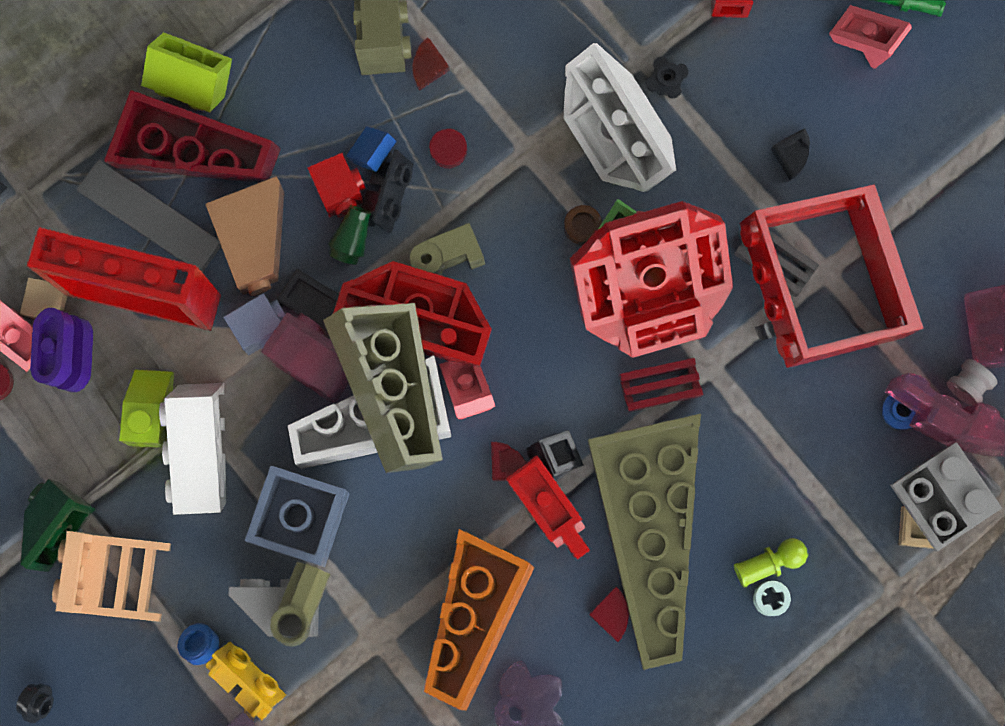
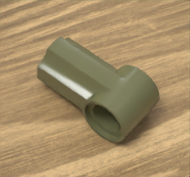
(300, 600)

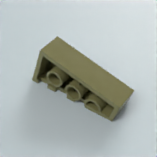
(389, 380)

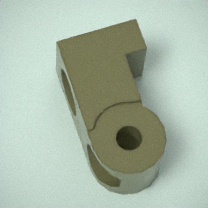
(447, 251)

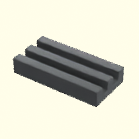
(793, 254)

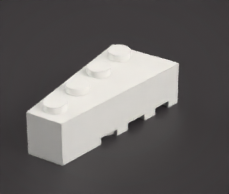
(341, 432)

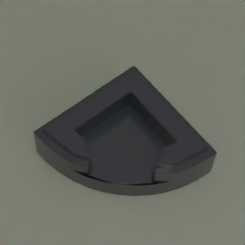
(793, 153)

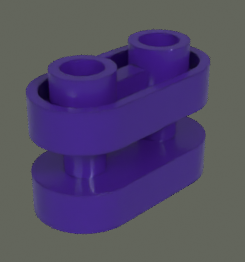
(61, 350)

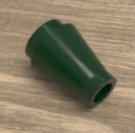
(350, 237)

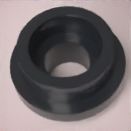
(35, 702)

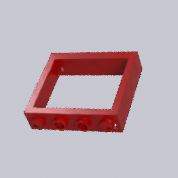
(879, 256)
(124, 278)

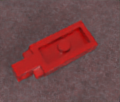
(548, 505)

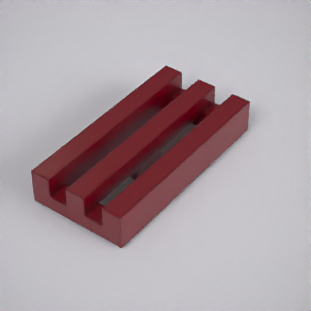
(692, 377)

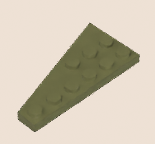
(649, 511)

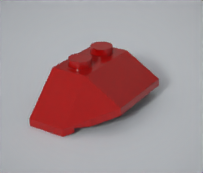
(446, 310)

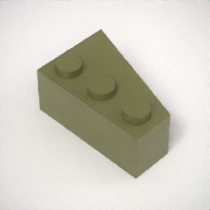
(380, 37)

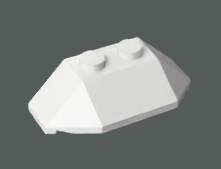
(615, 122)

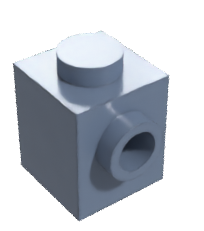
(255, 322)

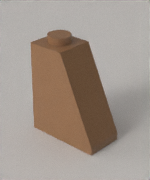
(251, 233)

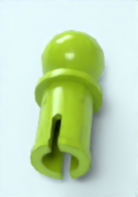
(790, 554)

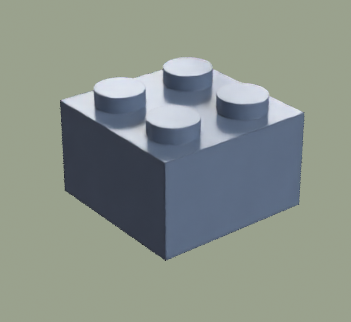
(297, 516)

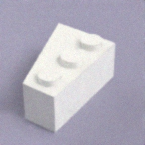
(194, 448)

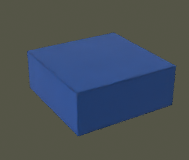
(371, 148)

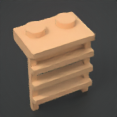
(85, 570)

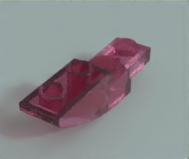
(940, 417)

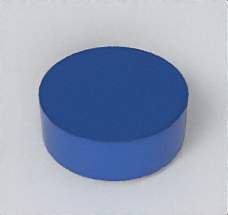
(198, 644)

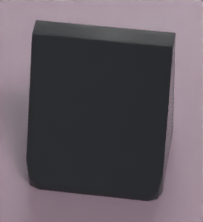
(557, 453)

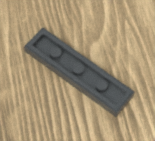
(149, 216)

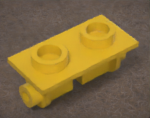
(233, 667)

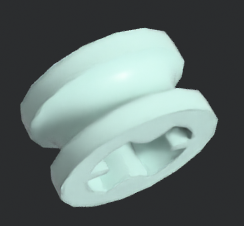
(776, 587)

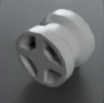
(972, 382)

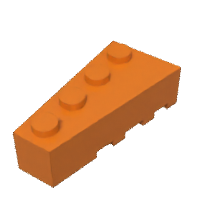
(476, 611)

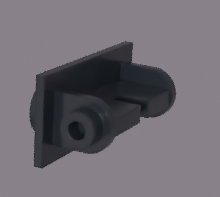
(392, 179)

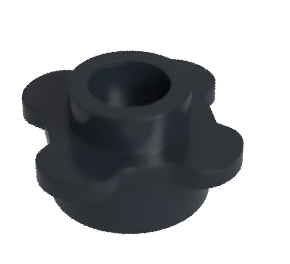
(669, 88)

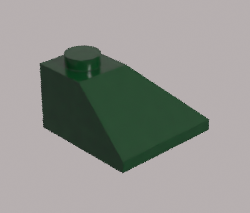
(46, 522)

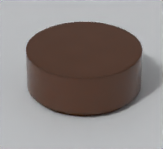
(581, 223)

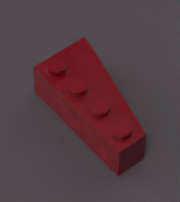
(180, 142)

